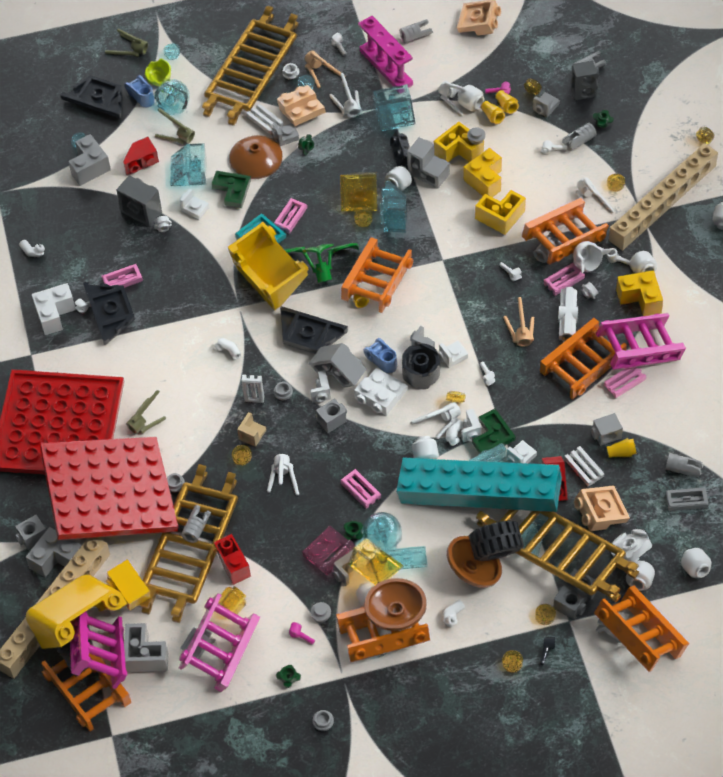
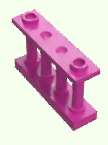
(385, 53)
(640, 356)
(239, 642)
(81, 648)

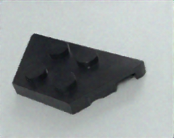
(96, 95)
(109, 308)
(309, 331)

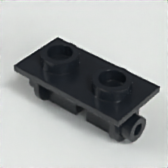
(400, 146)

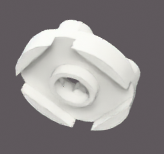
(633, 544)

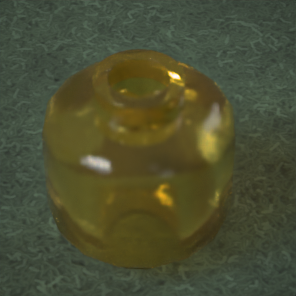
(233, 599)

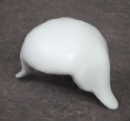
(588, 256)

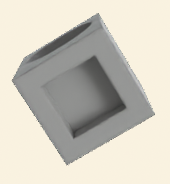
(330, 422)
(607, 429)
(30, 525)

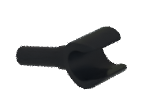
(549, 643)

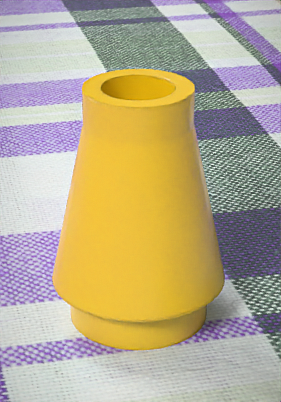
(507, 102)
(494, 113)
(624, 448)

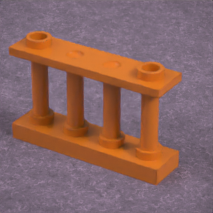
(562, 216)
(365, 263)
(571, 345)
(651, 618)
(358, 650)
(117, 695)

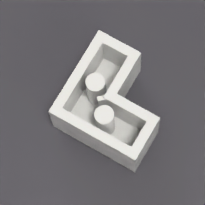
(51, 304)

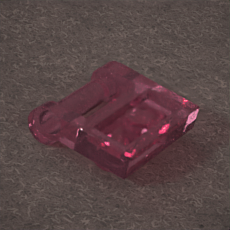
(324, 546)

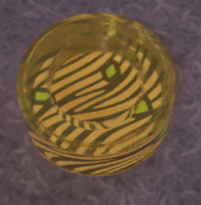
(532, 86)
(705, 135)
(615, 182)
(363, 218)
(455, 396)
(241, 455)
(545, 614)
(512, 661)

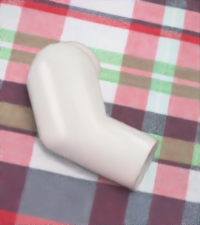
(36, 251)
(450, 613)

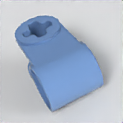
(140, 91)
(382, 356)

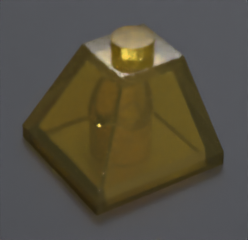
(359, 191)
(373, 562)

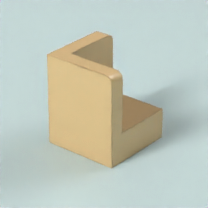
(250, 431)

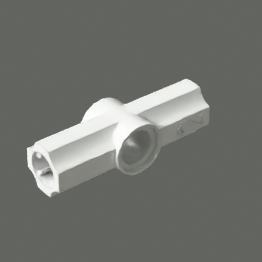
(567, 313)

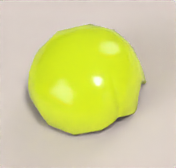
(158, 72)

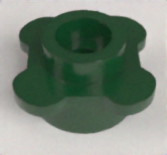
(603, 118)
(306, 144)
(353, 525)
(288, 670)

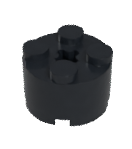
(421, 366)

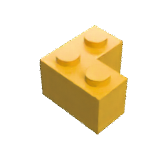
(456, 142)
(483, 173)
(501, 214)
(643, 289)
(128, 583)

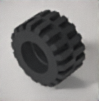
(496, 540)

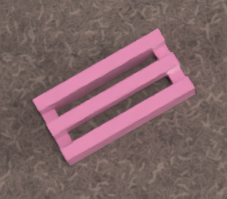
(296, 218)
(122, 278)
(565, 281)
(625, 374)
(370, 499)

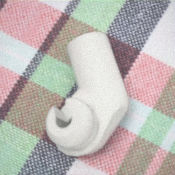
(230, 346)
(452, 432)

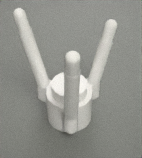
(449, 90)
(351, 107)
(586, 188)
(448, 412)
(281, 467)

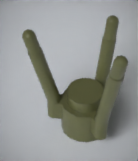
(138, 45)
(184, 133)
(137, 422)

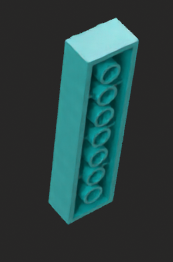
(479, 484)

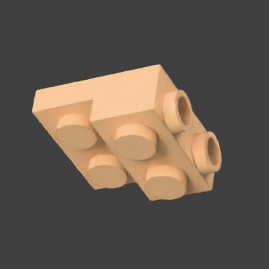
(479, 17)
(300, 105)
(600, 507)

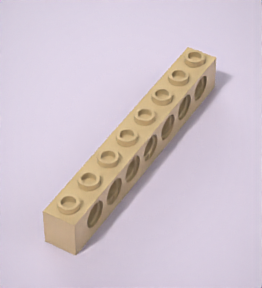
(663, 196)
(23, 642)

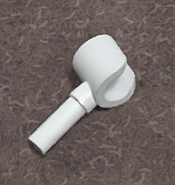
(336, 41)
(548, 146)
(613, 257)
(514, 274)
(81, 306)
(489, 376)

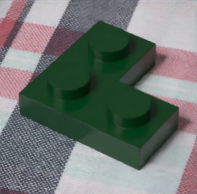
(235, 185)
(496, 432)

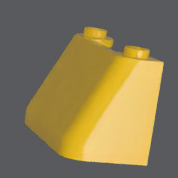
(267, 265)
(52, 615)

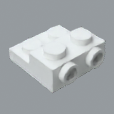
(380, 391)

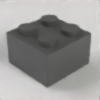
(139, 200)

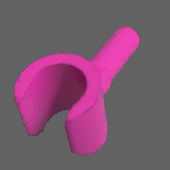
(504, 87)
(295, 632)

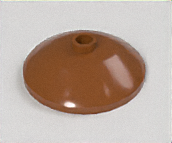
(256, 156)
(471, 571)
(395, 596)

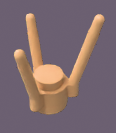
(315, 61)
(523, 336)

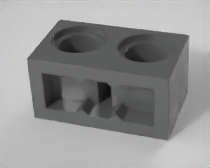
(584, 80)
(571, 593)

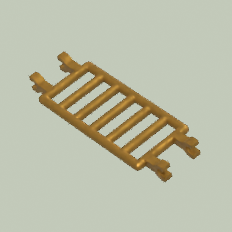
(240, 45)
(559, 571)
(182, 598)

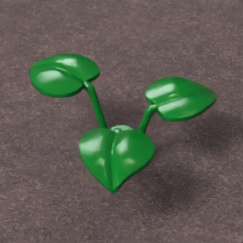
(322, 269)

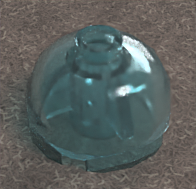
(172, 96)
(383, 530)

